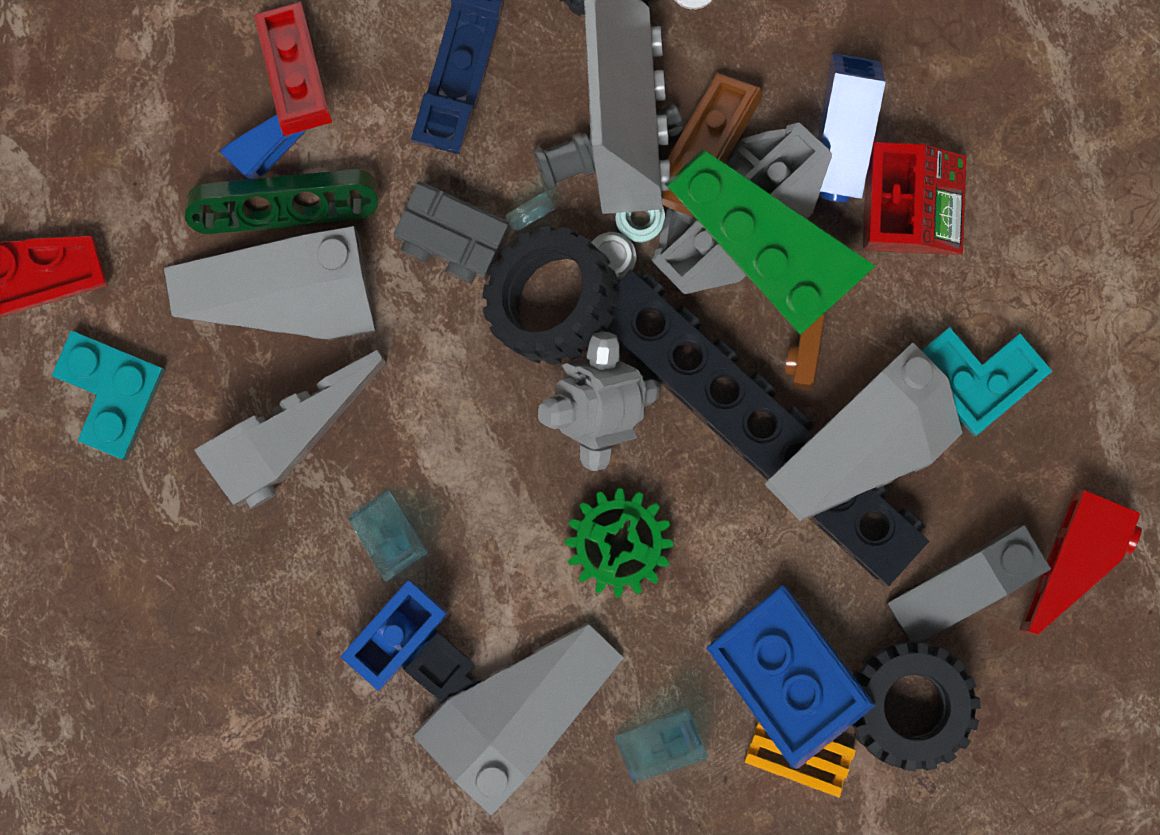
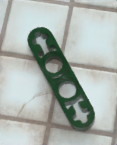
(283, 209)

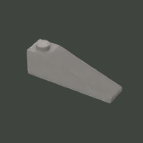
(289, 286)
(883, 433)
(264, 452)
(510, 721)

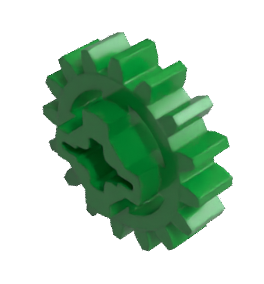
(640, 552)

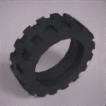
(516, 268)

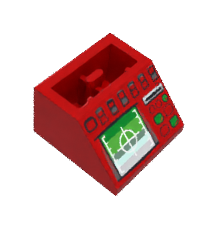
(914, 200)

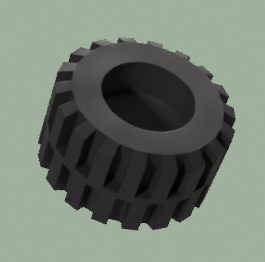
(955, 714)

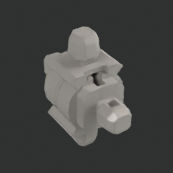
(599, 401)

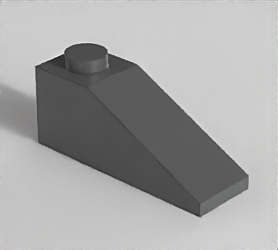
(969, 584)

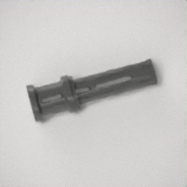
(577, 154)

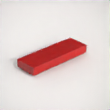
(292, 69)

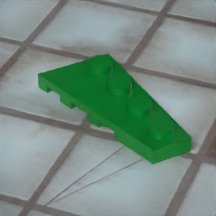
(774, 246)

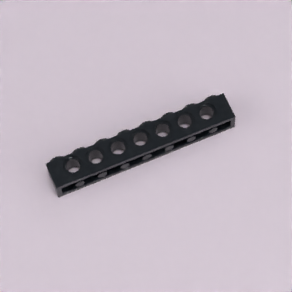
(636, 295)

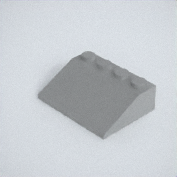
(623, 105)

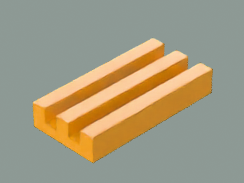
(839, 770)

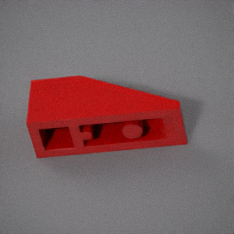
(1086, 548)

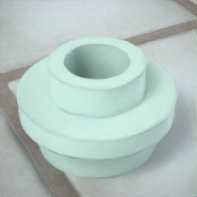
(643, 233)

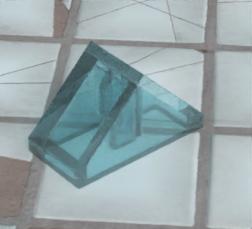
(389, 537)
(661, 745)

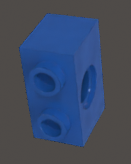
(394, 635)

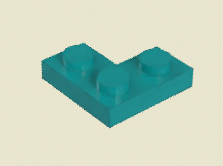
(122, 388)
(988, 388)

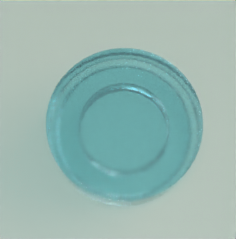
(530, 211)

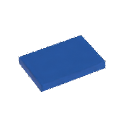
(790, 677)

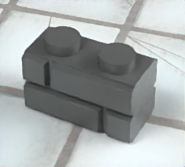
(451, 232)

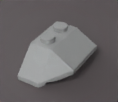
(782, 163)

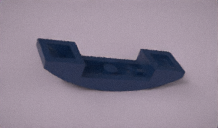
(457, 74)

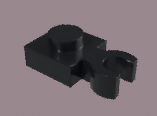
(441, 667)

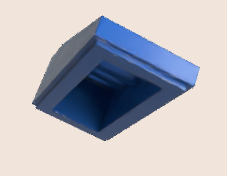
(259, 148)

